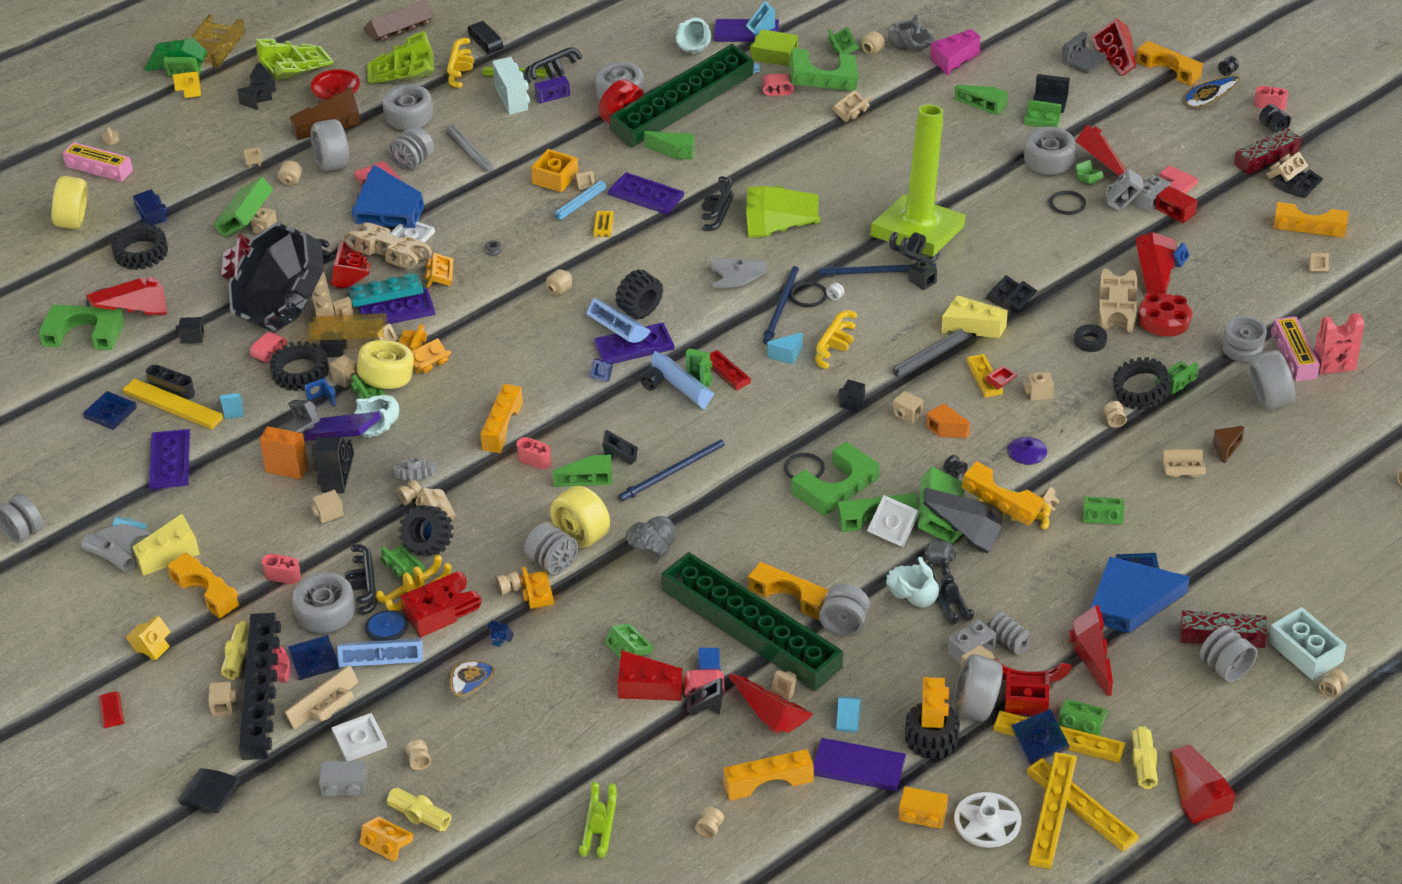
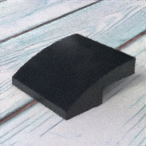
(1299, 185)
(1011, 294)
(209, 790)

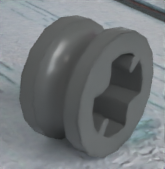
(493, 248)

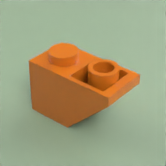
(947, 422)

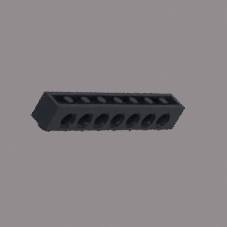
(259, 686)

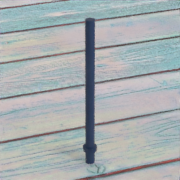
(865, 269)
(769, 333)
(632, 491)

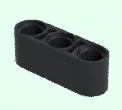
(485, 37)
(170, 381)

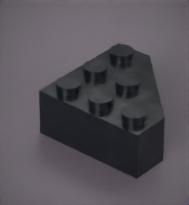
(333, 462)

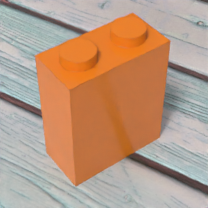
(284, 452)

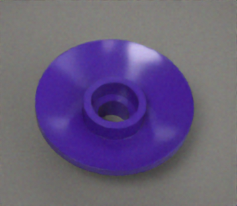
(1027, 450)

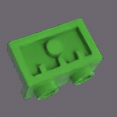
(179, 65)
(1042, 114)
(1103, 510)
(628, 639)
(1082, 717)

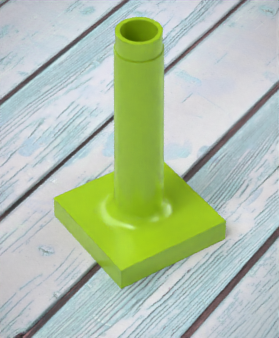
(917, 209)

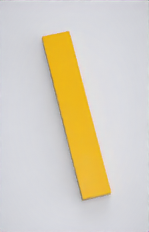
(173, 403)
(1078, 741)
(1088, 809)
(1052, 810)

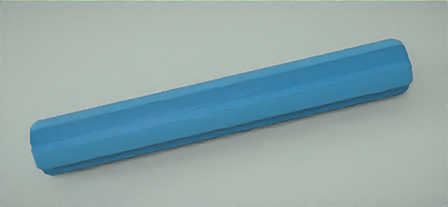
(580, 200)

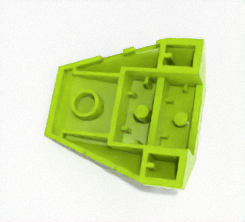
(290, 60)
(405, 62)
(777, 209)

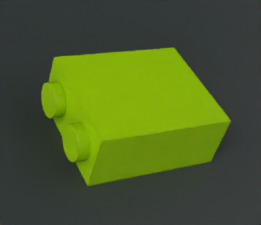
(773, 47)

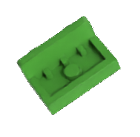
(842, 41)
(699, 366)
(1181, 375)
(363, 390)
(400, 561)

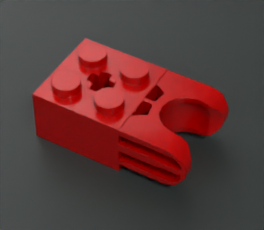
(439, 603)

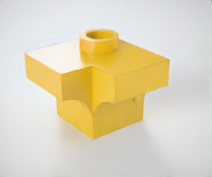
(189, 83)
(149, 638)

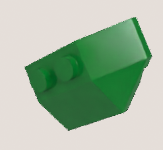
(177, 48)

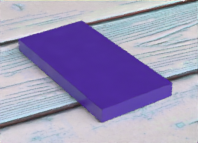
(736, 31)
(646, 193)
(402, 308)
(617, 349)
(342, 426)
(169, 459)
(859, 764)

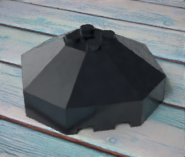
(276, 277)

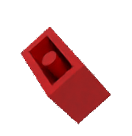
(1176, 204)

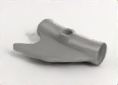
(737, 271)
(115, 545)

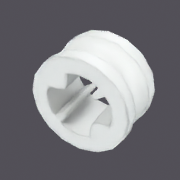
(835, 291)

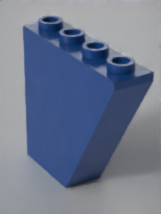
(387, 201)
(1135, 593)

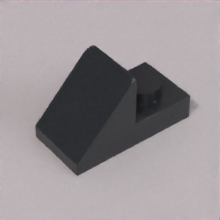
(254, 94)
(617, 446)
(706, 696)

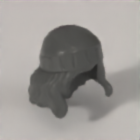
(909, 35)
(653, 536)

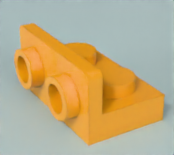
(439, 270)
(413, 339)
(429, 356)
(537, 588)
(384, 838)

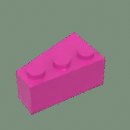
(955, 49)

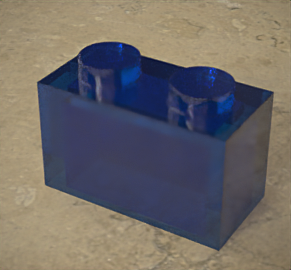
(150, 207)

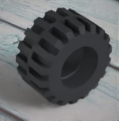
(639, 294)
(440, 530)
(931, 742)

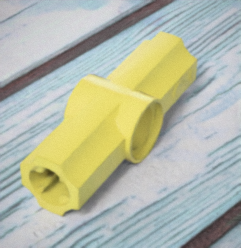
(236, 651)
(1144, 758)
(418, 809)

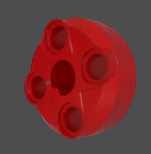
(618, 96)
(1164, 314)

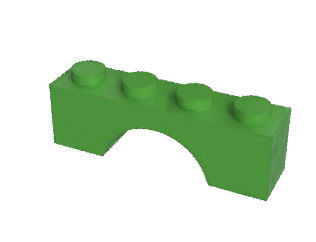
(854, 513)

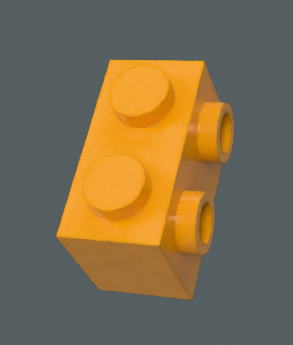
(933, 703)
(923, 807)

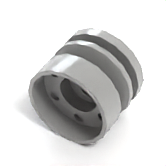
(411, 148)
(551, 548)
(1228, 653)

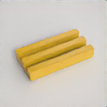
(602, 232)

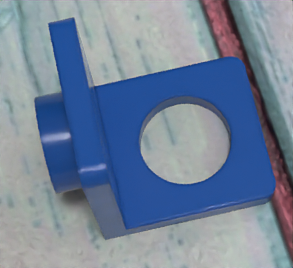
(324, 389)
(709, 659)

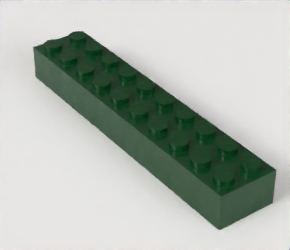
(682, 95)
(752, 621)

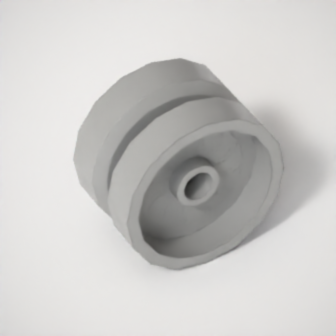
(1244, 338)
(19, 518)
(844, 610)

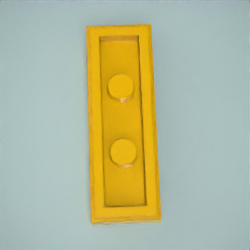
(980, 369)

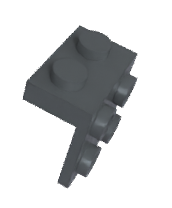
(1080, 56)
(305, 416)

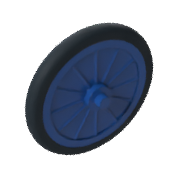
(386, 625)

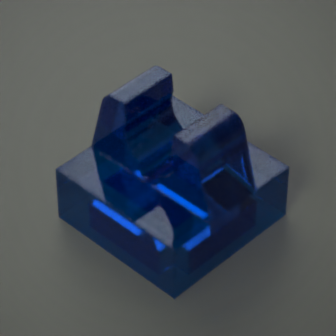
(601, 370)
(499, 633)

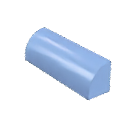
(617, 321)
(682, 380)
(380, 652)

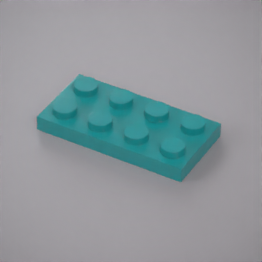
(385, 290)

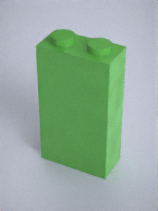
(243, 207)
(928, 520)

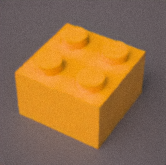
(554, 170)

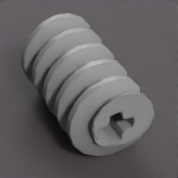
(1010, 633)

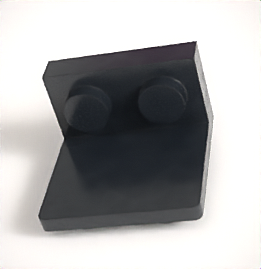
(1052, 89)

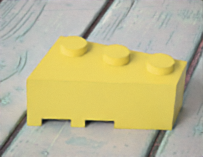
(974, 318)
(165, 546)

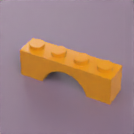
(1154, 55)
(1292, 219)
(495, 429)
(1022, 505)
(188, 572)
(768, 580)
(744, 778)

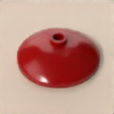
(333, 82)

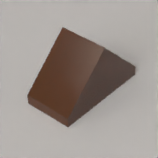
(1227, 441)

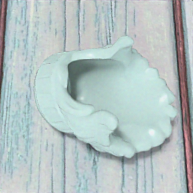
(693, 35)
(386, 406)
(914, 584)

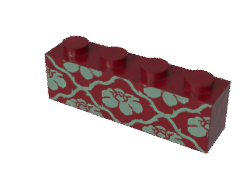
(1267, 151)
(1199, 625)

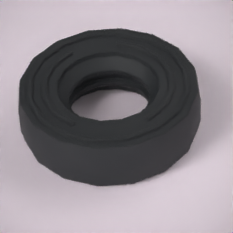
(1090, 330)

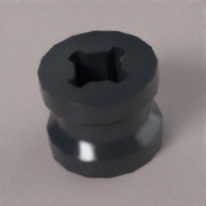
(1228, 66)
(651, 378)
(955, 466)

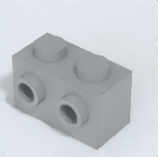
(1151, 187)
(1124, 190)
(971, 637)
(343, 778)

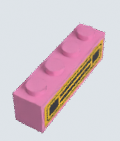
(97, 161)
(1295, 348)

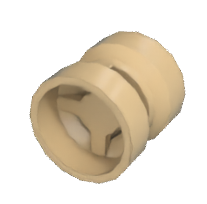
(1115, 414)
(409, 492)
(508, 583)
(1333, 683)
(418, 755)
(709, 823)

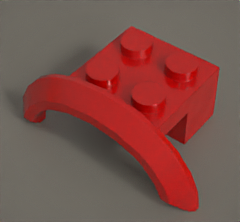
(1029, 691)

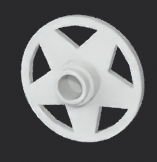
(987, 819)

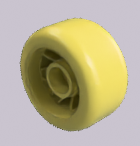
(69, 202)
(385, 364)
(581, 515)

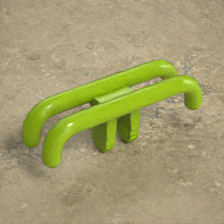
(599, 820)

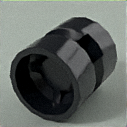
(1274, 118)

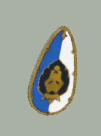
(1210, 91)
(469, 678)

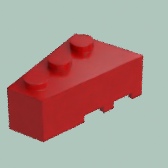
(648, 679)

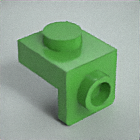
(1086, 173)

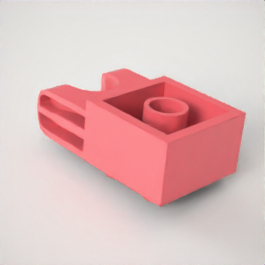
(1339, 346)

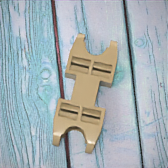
(395, 249)
(1118, 303)

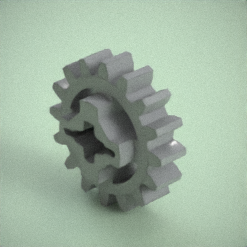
(414, 469)

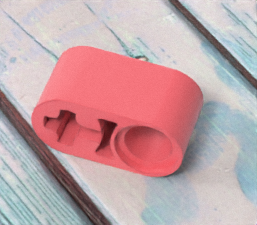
(775, 84)
(1270, 95)
(266, 346)
(534, 453)
(281, 569)
(698, 678)

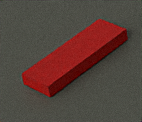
(728, 371)

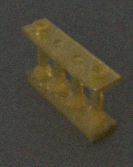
(228, 40)
(347, 326)

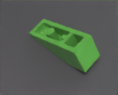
(982, 97)
(671, 144)
(585, 472)

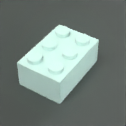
(511, 85)
(1307, 643)

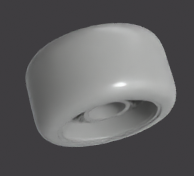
(616, 71)
(407, 106)
(329, 145)
(1049, 150)
(1272, 379)
(323, 602)
(977, 688)

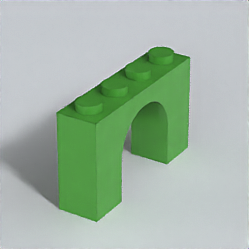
(804, 73)
(65, 317)
(825, 496)

